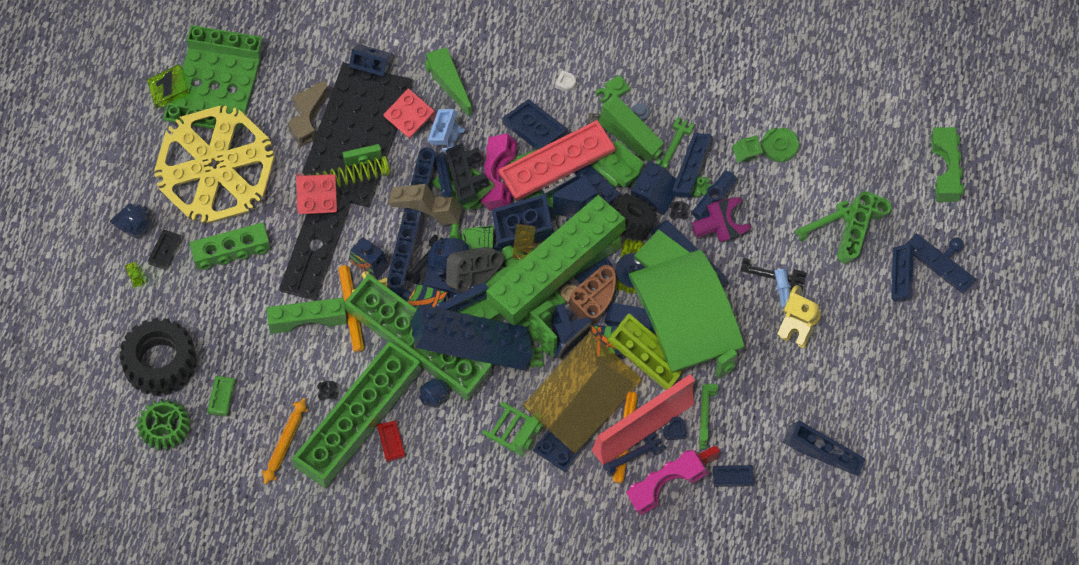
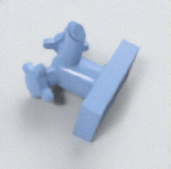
(445, 129)

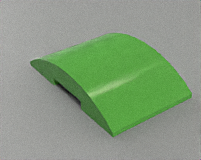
(687, 310)

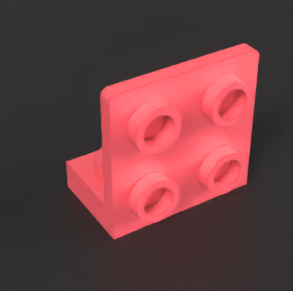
(409, 113)
(316, 193)

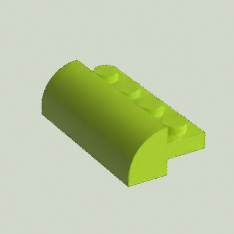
(643, 350)

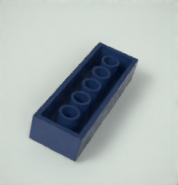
(471, 337)

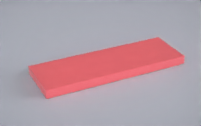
(556, 160)

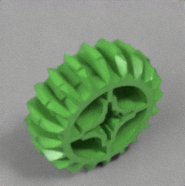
(173, 412)

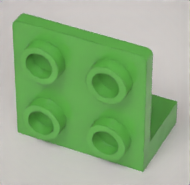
(540, 326)

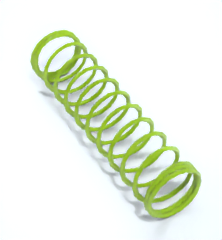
(384, 167)

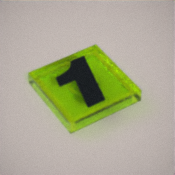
(168, 86)

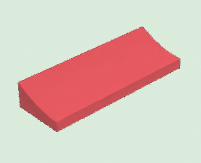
(644, 421)

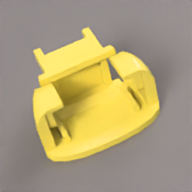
(800, 317)

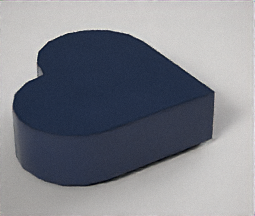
(675, 429)

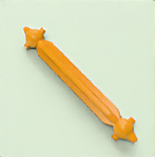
(284, 441)

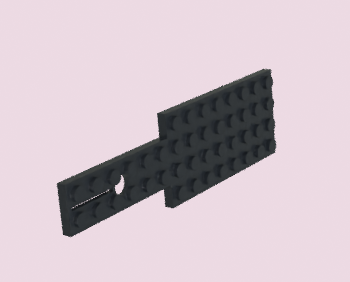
(350, 122)

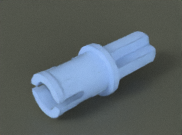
(782, 286)

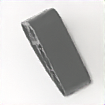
(472, 267)

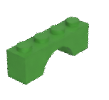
(945, 143)
(327, 312)

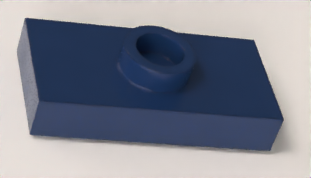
(733, 475)

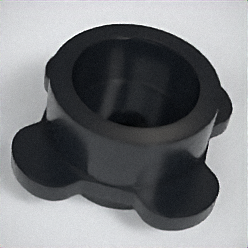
(678, 205)
(322, 386)

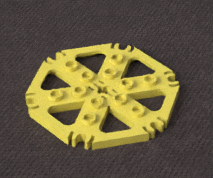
(224, 173)

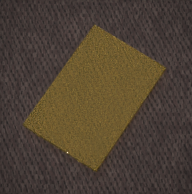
(582, 392)

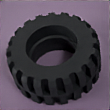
(154, 334)

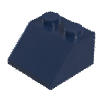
(656, 187)
(573, 197)

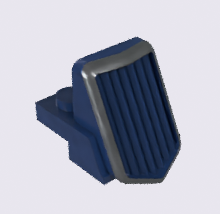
(568, 332)

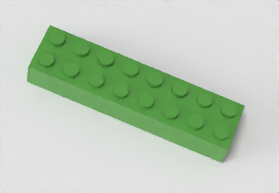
(556, 260)
(391, 319)
(357, 414)

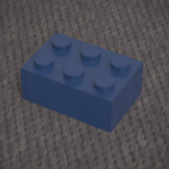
(532, 212)

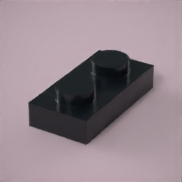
(164, 249)

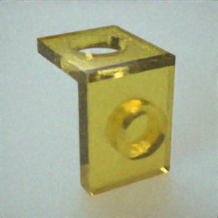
(523, 240)

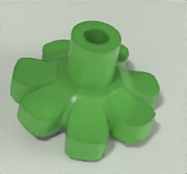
(701, 186)

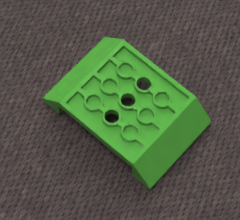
(219, 59)

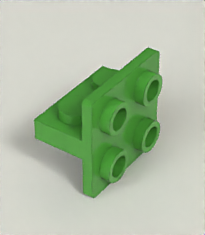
(622, 165)

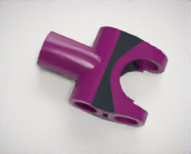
(720, 221)

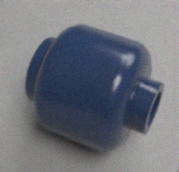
(433, 392)

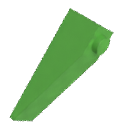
(445, 74)

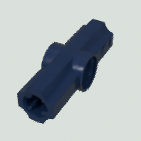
(721, 188)

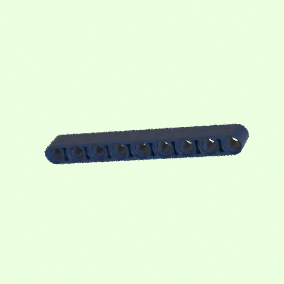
(410, 228)

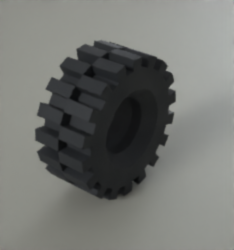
(637, 214)

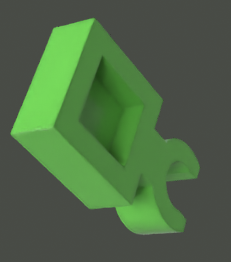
(615, 86)

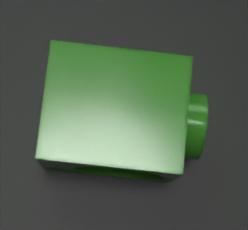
(747, 149)

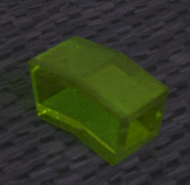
(134, 274)

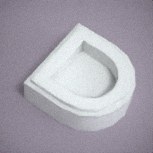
(566, 81)

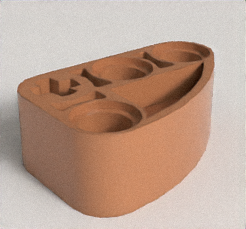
(596, 300)

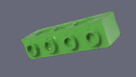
(235, 238)

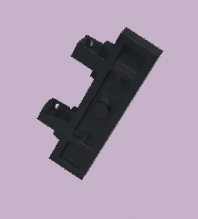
(464, 182)

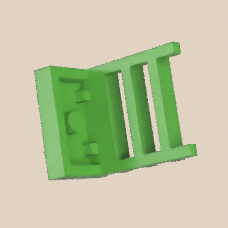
(524, 438)

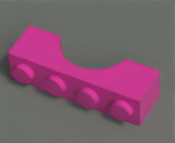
(500, 151)
(645, 493)

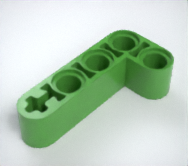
(858, 228)

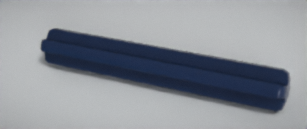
(443, 174)

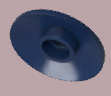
(627, 265)

